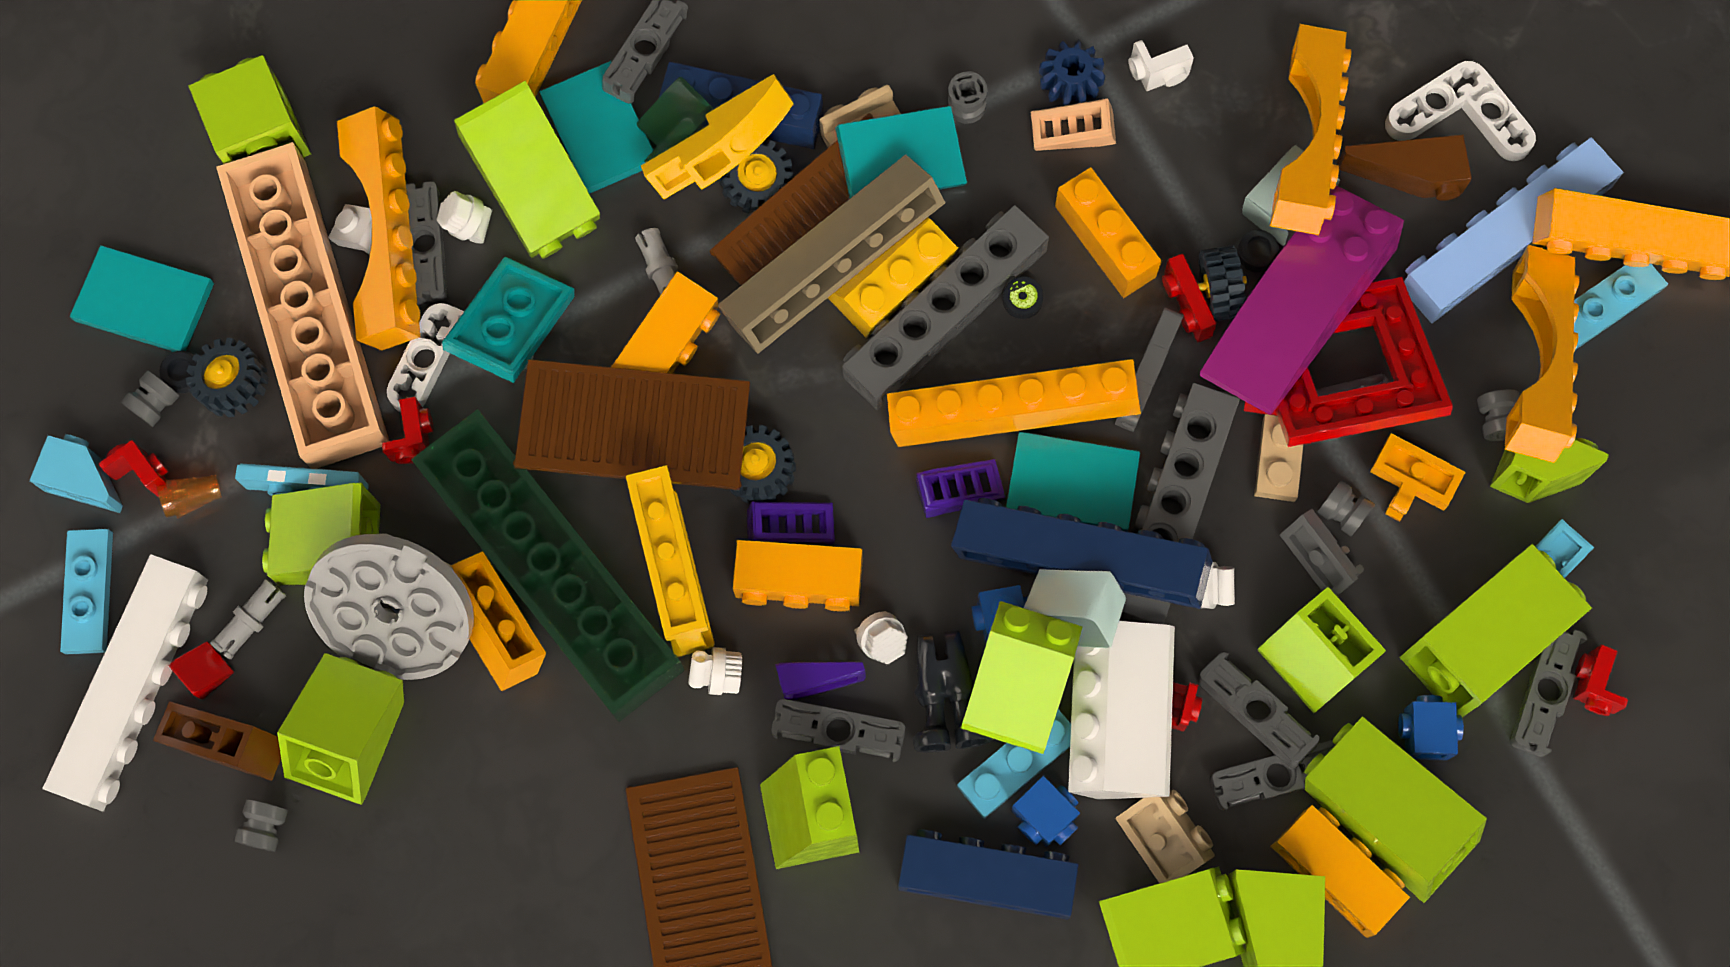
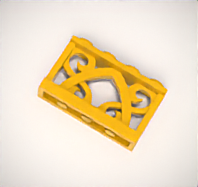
(670, 561)

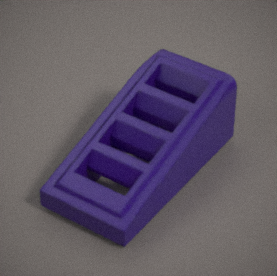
(942, 475)
(789, 510)
(811, 678)

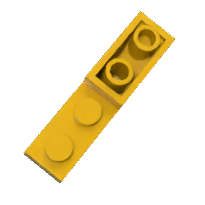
(730, 137)

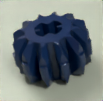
(1075, 60)

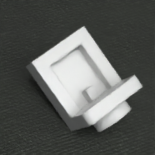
(1164, 69)
(353, 228)

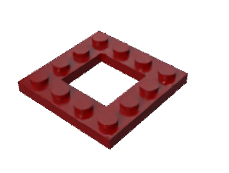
(1412, 397)

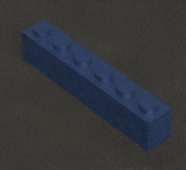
(1031, 541)

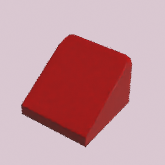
(201, 670)

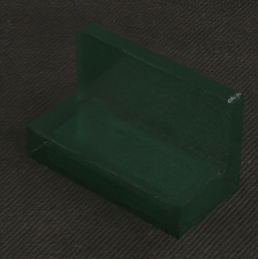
(674, 116)

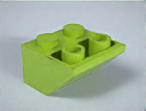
(1536, 478)
(1321, 649)

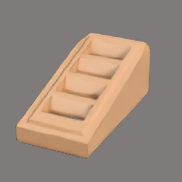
(1075, 139)

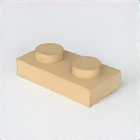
(1277, 463)

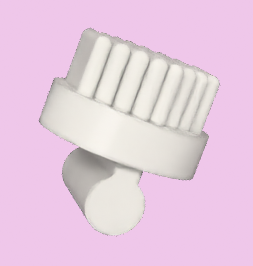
(464, 217)
(1219, 587)
(882, 637)
(718, 671)

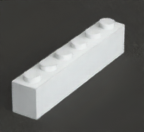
(127, 683)

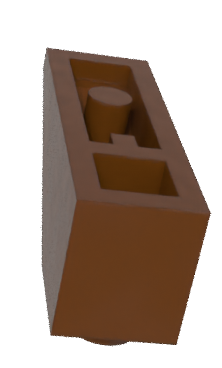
(1416, 166)
(219, 740)

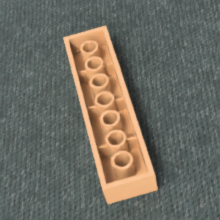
(302, 306)

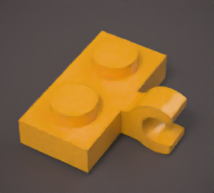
(1416, 475)

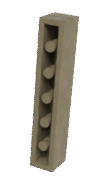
(832, 253)

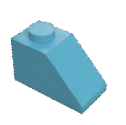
(74, 472)

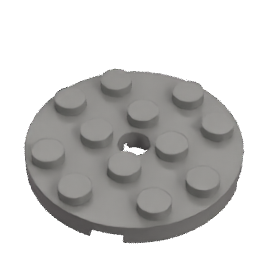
(348, 616)

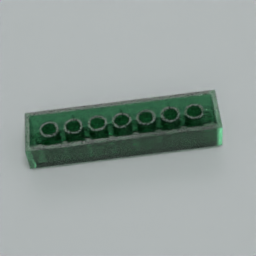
(549, 565)

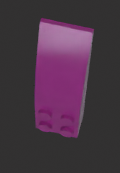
(1302, 301)

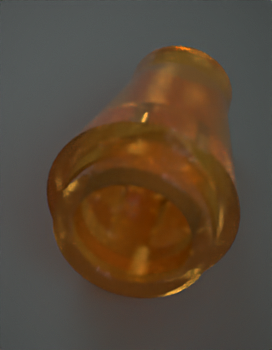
(187, 494)

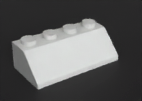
(1123, 715)

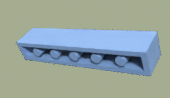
(1504, 234)

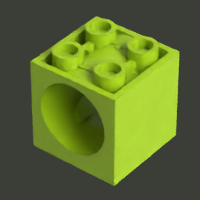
(246, 111)

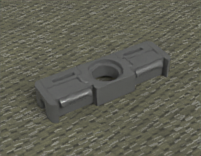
(629, 65)
(428, 265)
(1153, 362)
(1537, 715)
(809, 723)
(1277, 731)
(1249, 780)

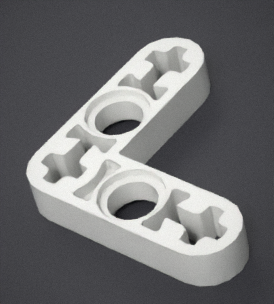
(1470, 99)
(401, 379)

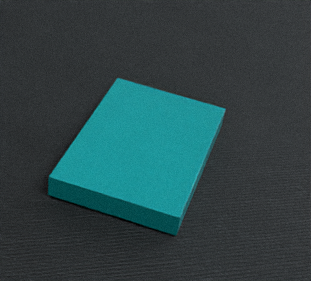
(596, 129)
(878, 143)
(142, 299)
(508, 319)
(1074, 479)

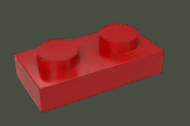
(1181, 284)

